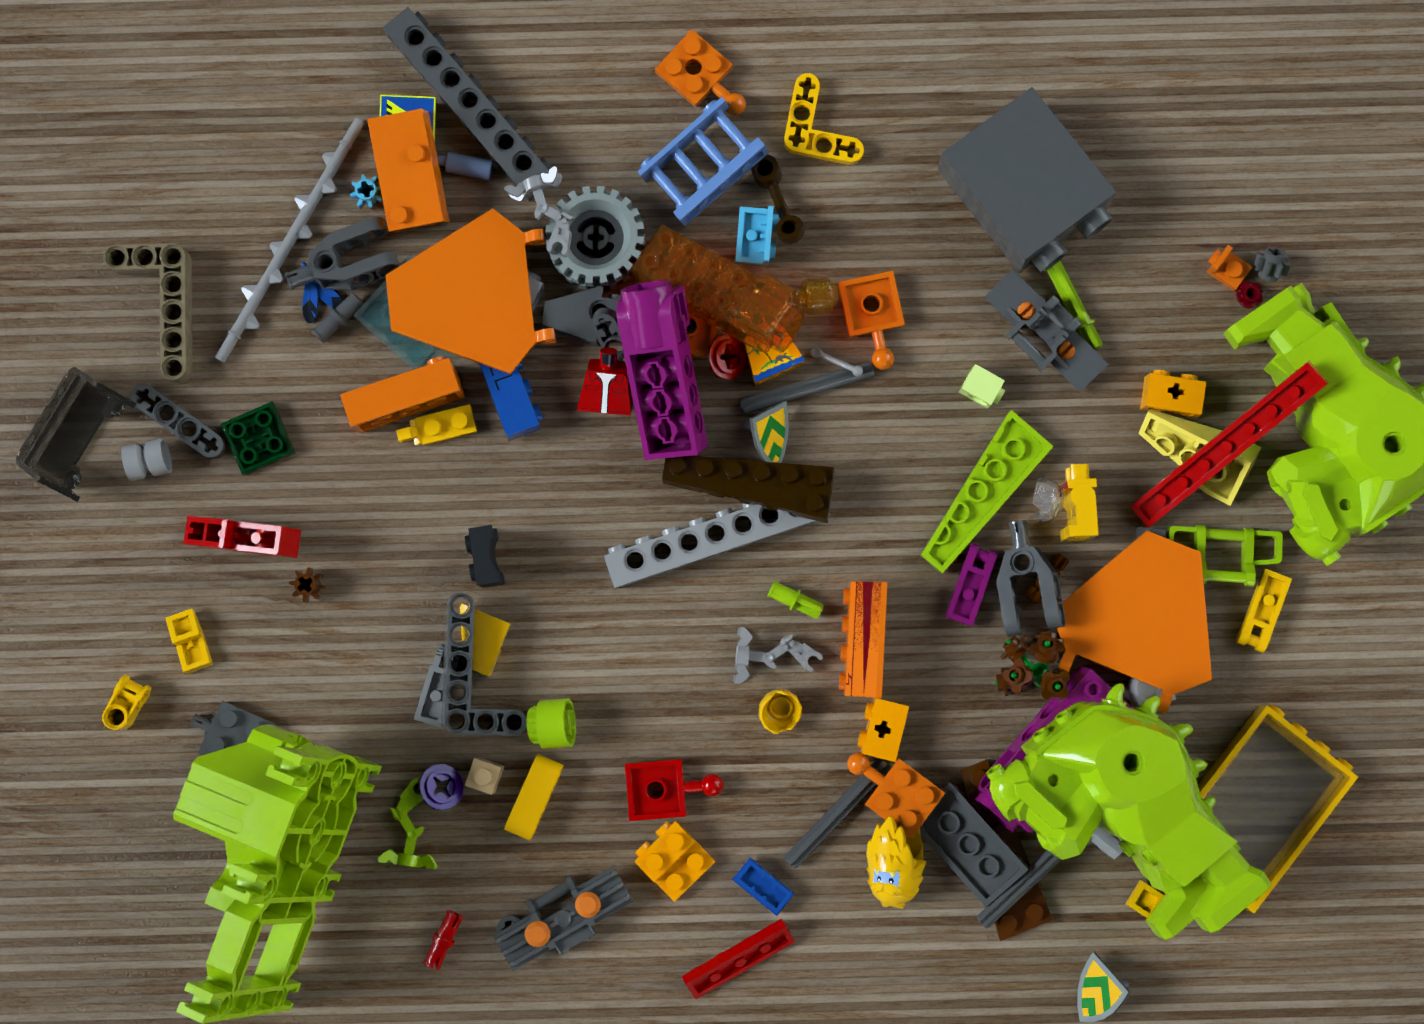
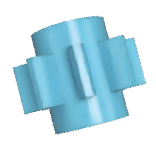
(360, 190)

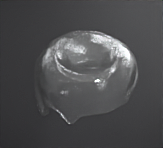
(1048, 499)

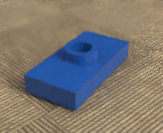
(763, 886)

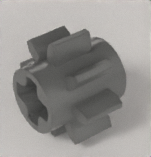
(1272, 264)

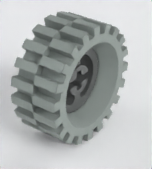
(626, 241)

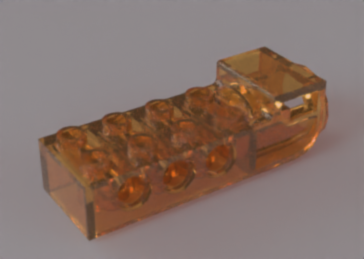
(722, 293)

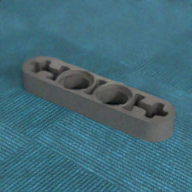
(179, 419)

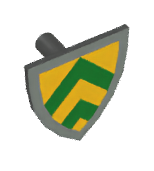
(770, 432)
(1099, 991)

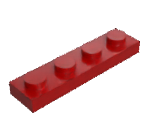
(738, 959)

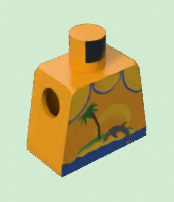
(772, 363)

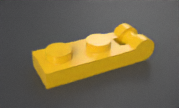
(1264, 609)

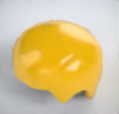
(779, 711)

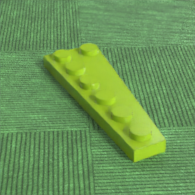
(998, 473)

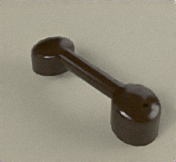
(768, 176)

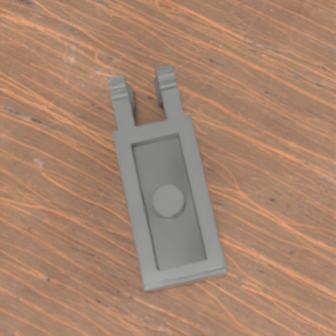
(430, 703)

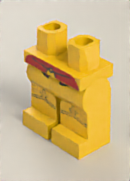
(1079, 504)

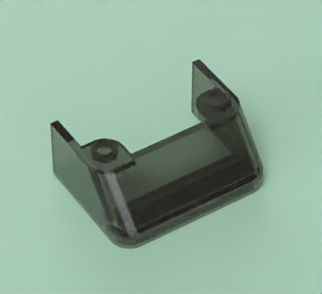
(66, 430)

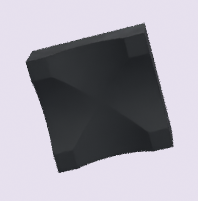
(482, 544)

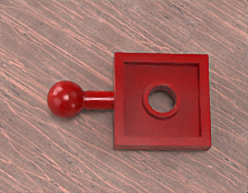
(670, 775)

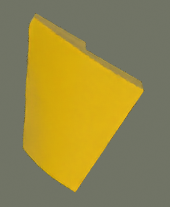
(487, 641)

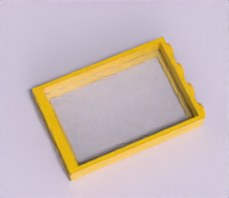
(1274, 791)

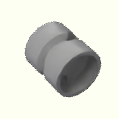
(142, 460)

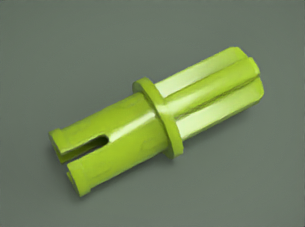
(795, 600)

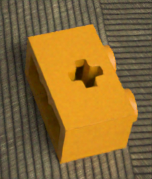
(1156, 395)
(894, 717)

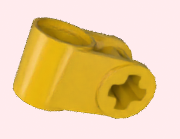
(126, 701)

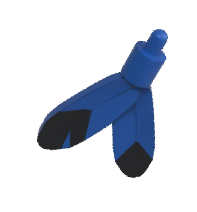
(311, 296)

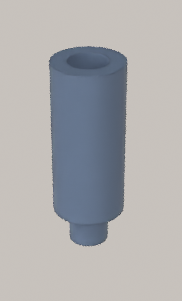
(467, 165)

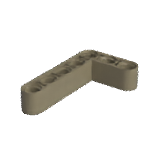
(168, 300)

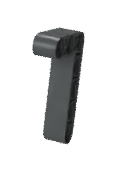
(464, 677)

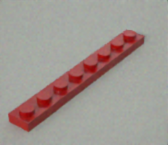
(1229, 443)

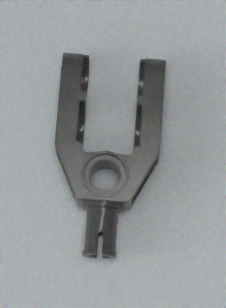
(351, 276)
(1011, 571)

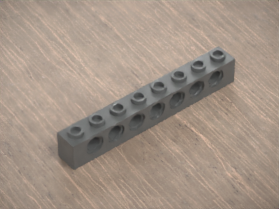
(400, 33)

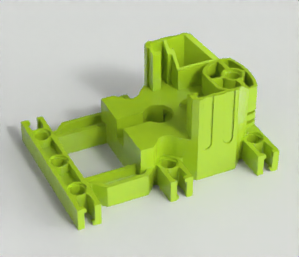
(283, 828)

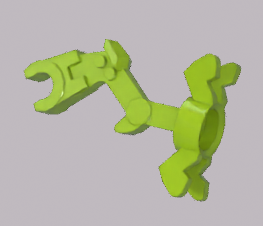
(408, 801)

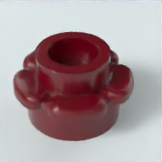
(1242, 295)

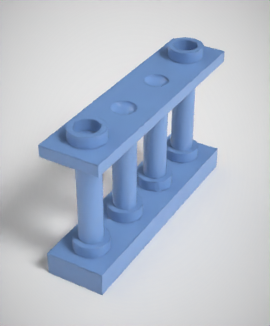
(729, 170)

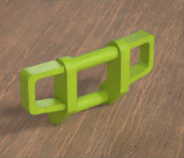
(1246, 536)

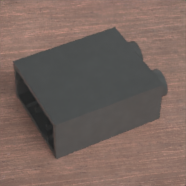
(1028, 183)

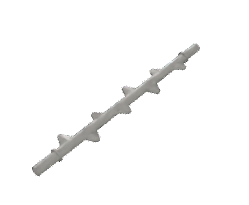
(281, 249)

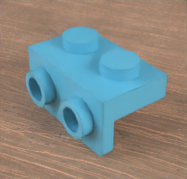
(754, 236)

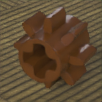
(315, 585)

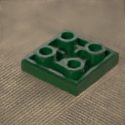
(258, 438)

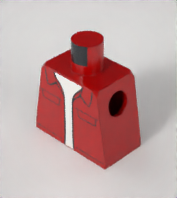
(606, 386)

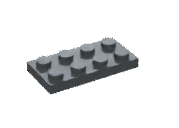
(971, 846)

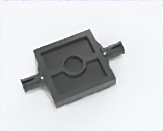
(227, 727)

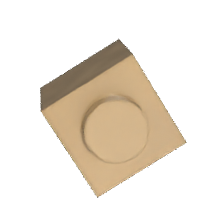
(484, 775)

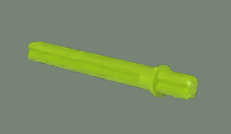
(1074, 305)

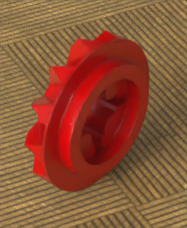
(726, 368)

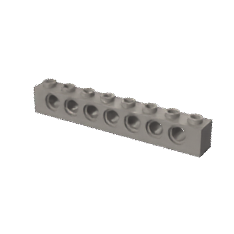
(624, 575)

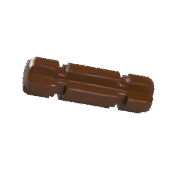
(1059, 563)

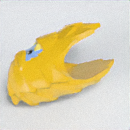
(894, 864)

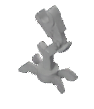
(535, 186)
(799, 651)

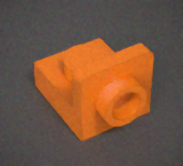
(1228, 267)

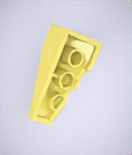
(1183, 438)

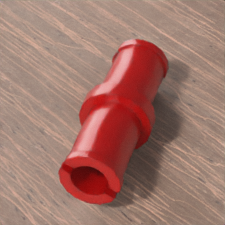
(443, 940)

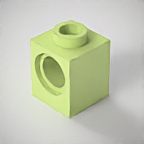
(982, 387)

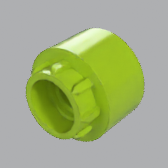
(552, 723)

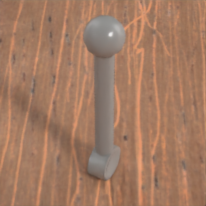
(816, 352)

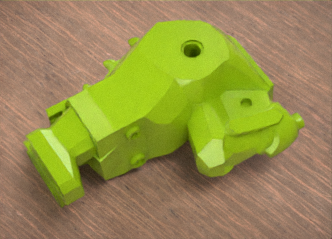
(1359, 427)
(1139, 784)

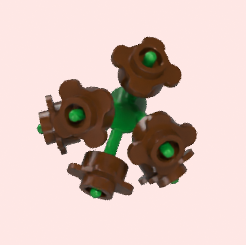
(1021, 676)

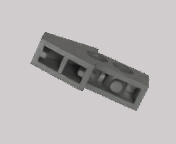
(574, 313)

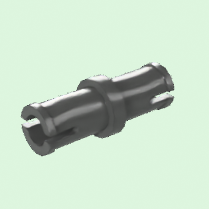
(337, 317)

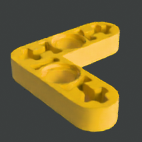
(811, 136)

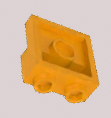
(673, 859)

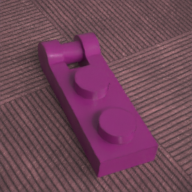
(971, 585)

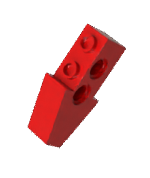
(242, 536)

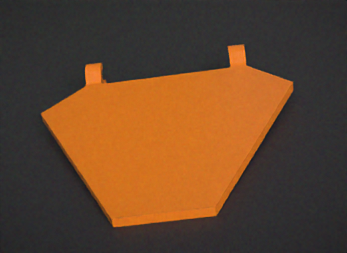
(471, 294)
(1143, 617)

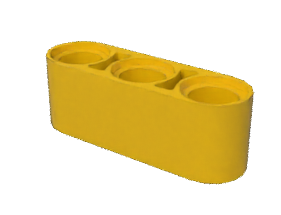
(533, 797)

